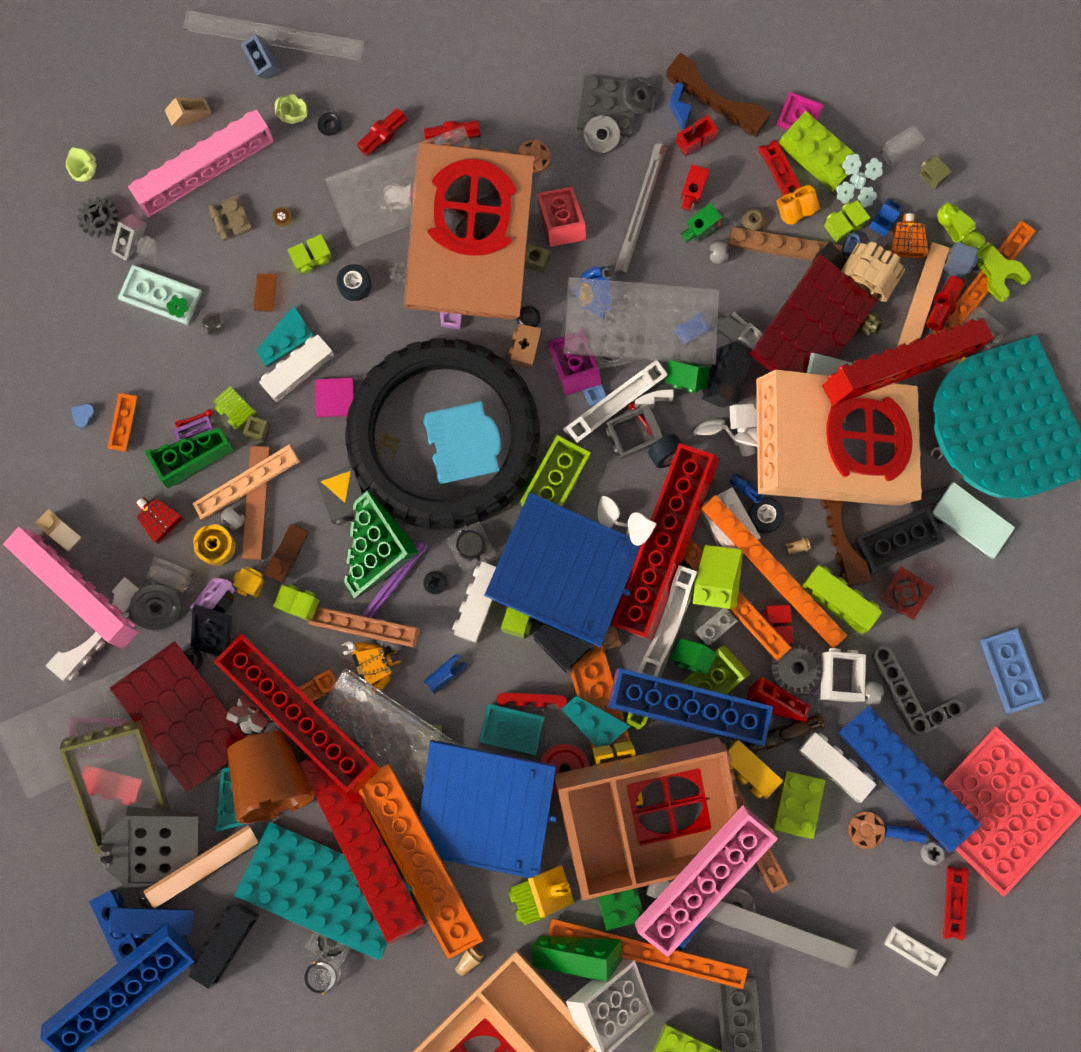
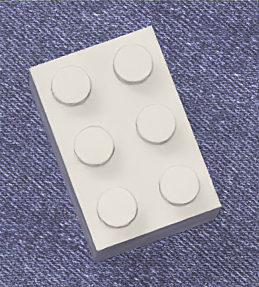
(733, 503)

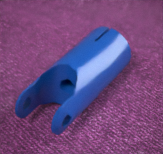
(444, 674)

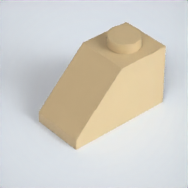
(187, 111)
(58, 530)

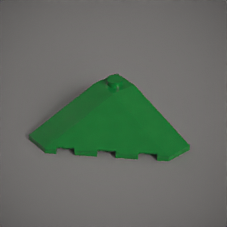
(377, 546)

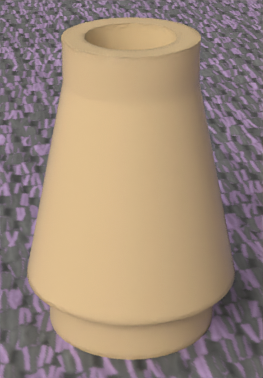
(470, 959)

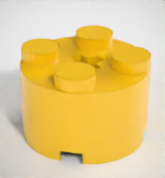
(225, 545)

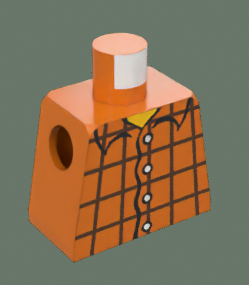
(909, 238)

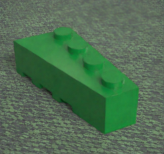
(188, 456)
(578, 956)

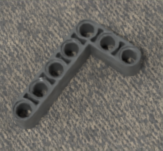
(909, 696)

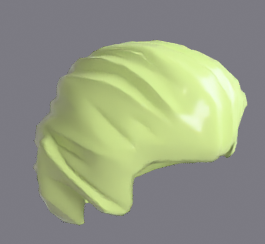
(291, 109)
(81, 164)

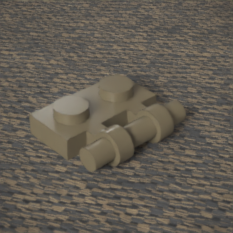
(236, 216)

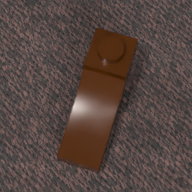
(286, 554)

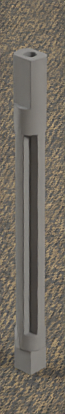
(640, 210)

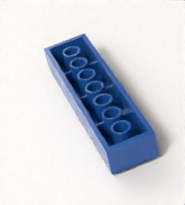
(690, 707)
(909, 779)
(118, 992)

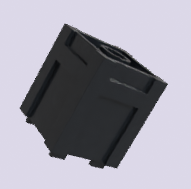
(562, 646)

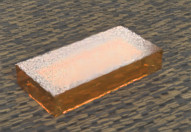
(265, 292)

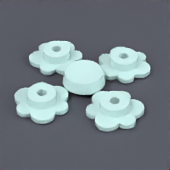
(858, 180)

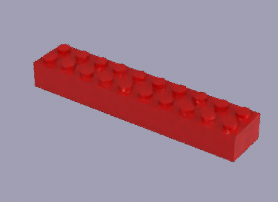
(906, 361)
(665, 548)
(297, 715)
(365, 855)

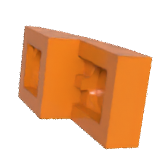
(319, 685)

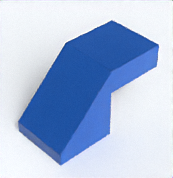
(680, 110)
(886, 217)

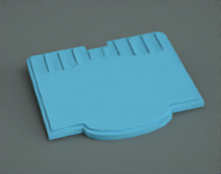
(463, 441)

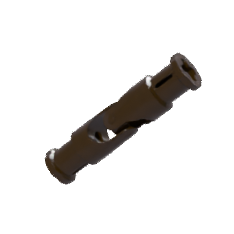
(796, 729)

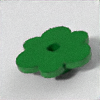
(176, 302)

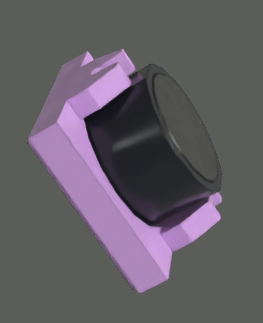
(216, 595)

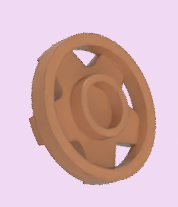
(539, 155)
(866, 830)

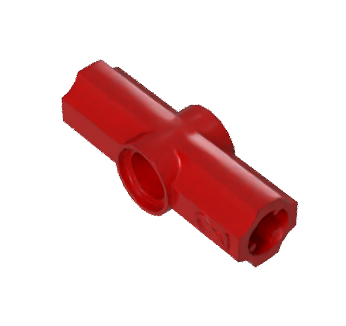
(471, 127)
(382, 132)
(945, 303)

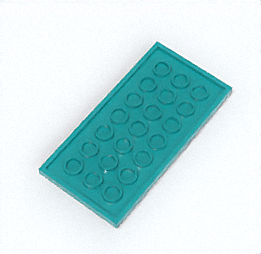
(311, 889)

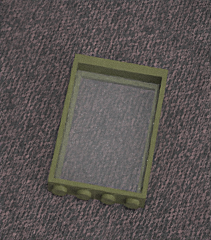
(111, 773)

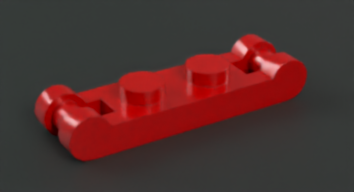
(779, 167)
(524, 699)
(955, 903)

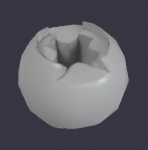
(718, 251)
(234, 519)
(873, 693)
(927, 858)

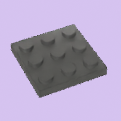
(605, 98)

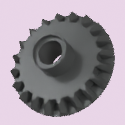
(158, 616)
(797, 682)

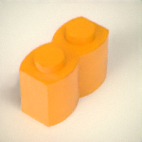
(798, 204)

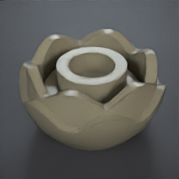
(755, 225)

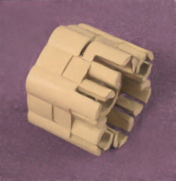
(871, 274)

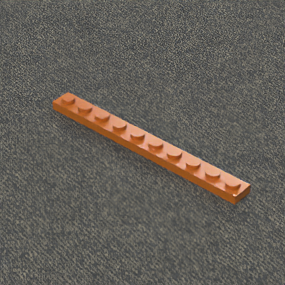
(773, 571)
(648, 954)

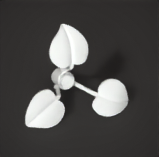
(744, 440)
(638, 525)

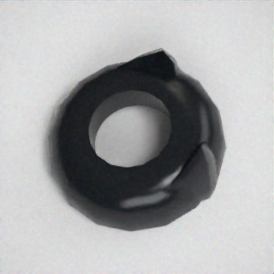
(324, 119)
(534, 322)

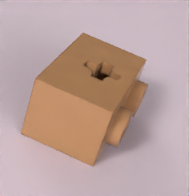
(527, 356)

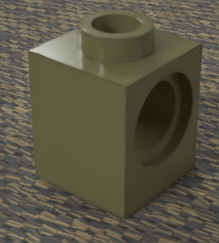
(934, 172)
(540, 264)
(256, 429)

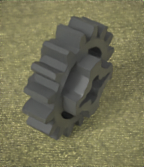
(97, 216)

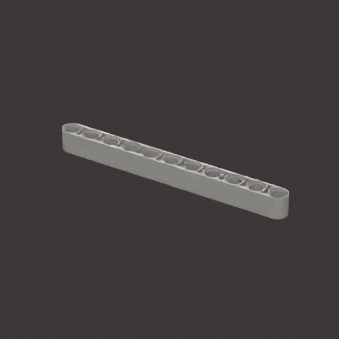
(774, 930)

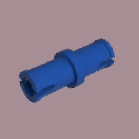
(746, 488)
(906, 834)

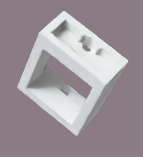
(858, 676)

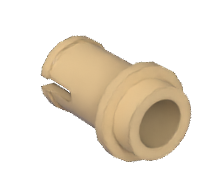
(798, 546)

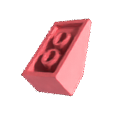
(561, 216)

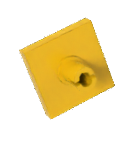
(551, 891)

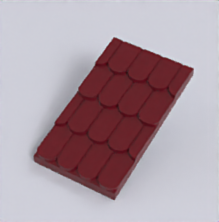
(814, 319)
(178, 715)

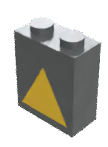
(339, 494)

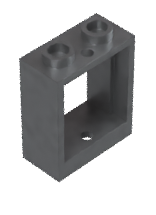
(653, 426)

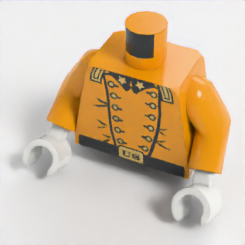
(372, 662)

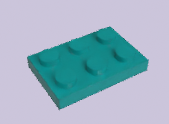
(511, 729)

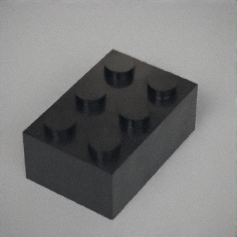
(728, 375)

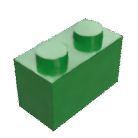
(687, 375)
(693, 656)

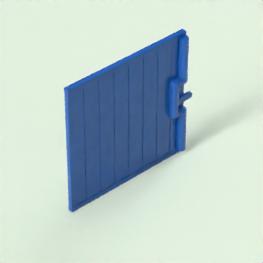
(563, 569)
(487, 808)

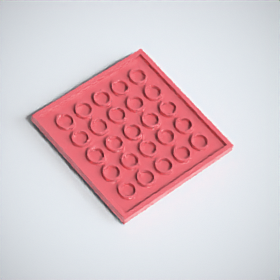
(1015, 804)

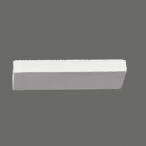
(915, 951)

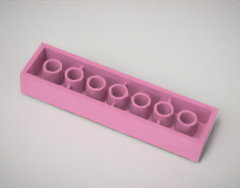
(201, 163)
(71, 587)
(705, 881)

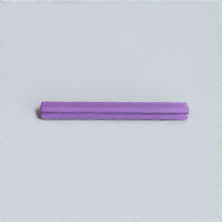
(393, 582)

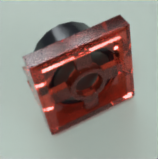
(905, 594)

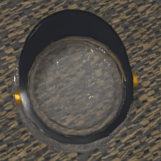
(322, 977)

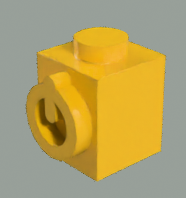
(248, 582)

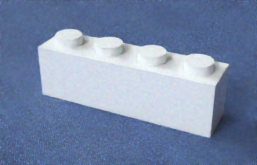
(296, 368)
(476, 607)
(837, 767)

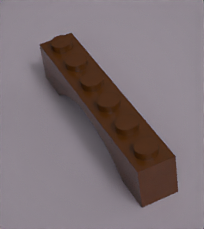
(746, 115)
(853, 567)

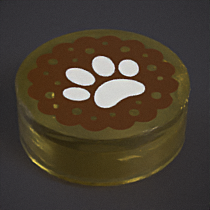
(281, 216)

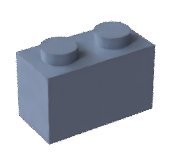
(260, 57)
(960, 260)

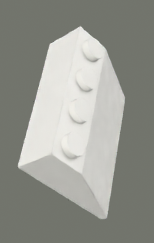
(611, 1009)

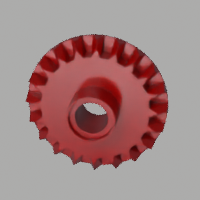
(565, 754)

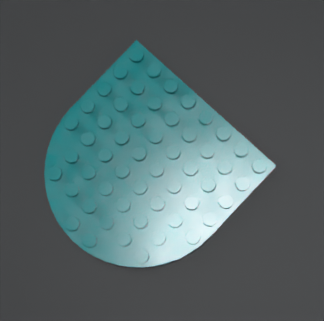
(1008, 422)

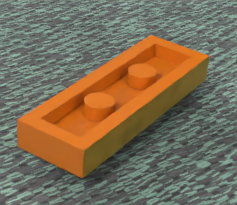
(123, 422)

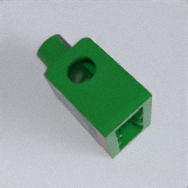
(707, 218)

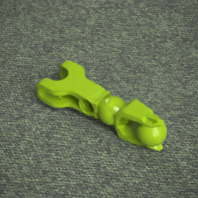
(990, 261)

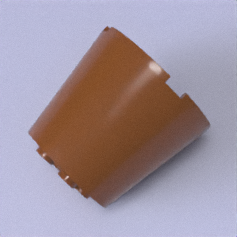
(266, 777)

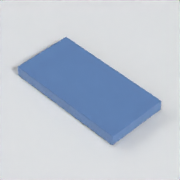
(1012, 671)

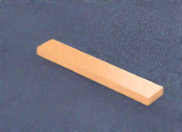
(924, 293)
(246, 482)
(200, 866)

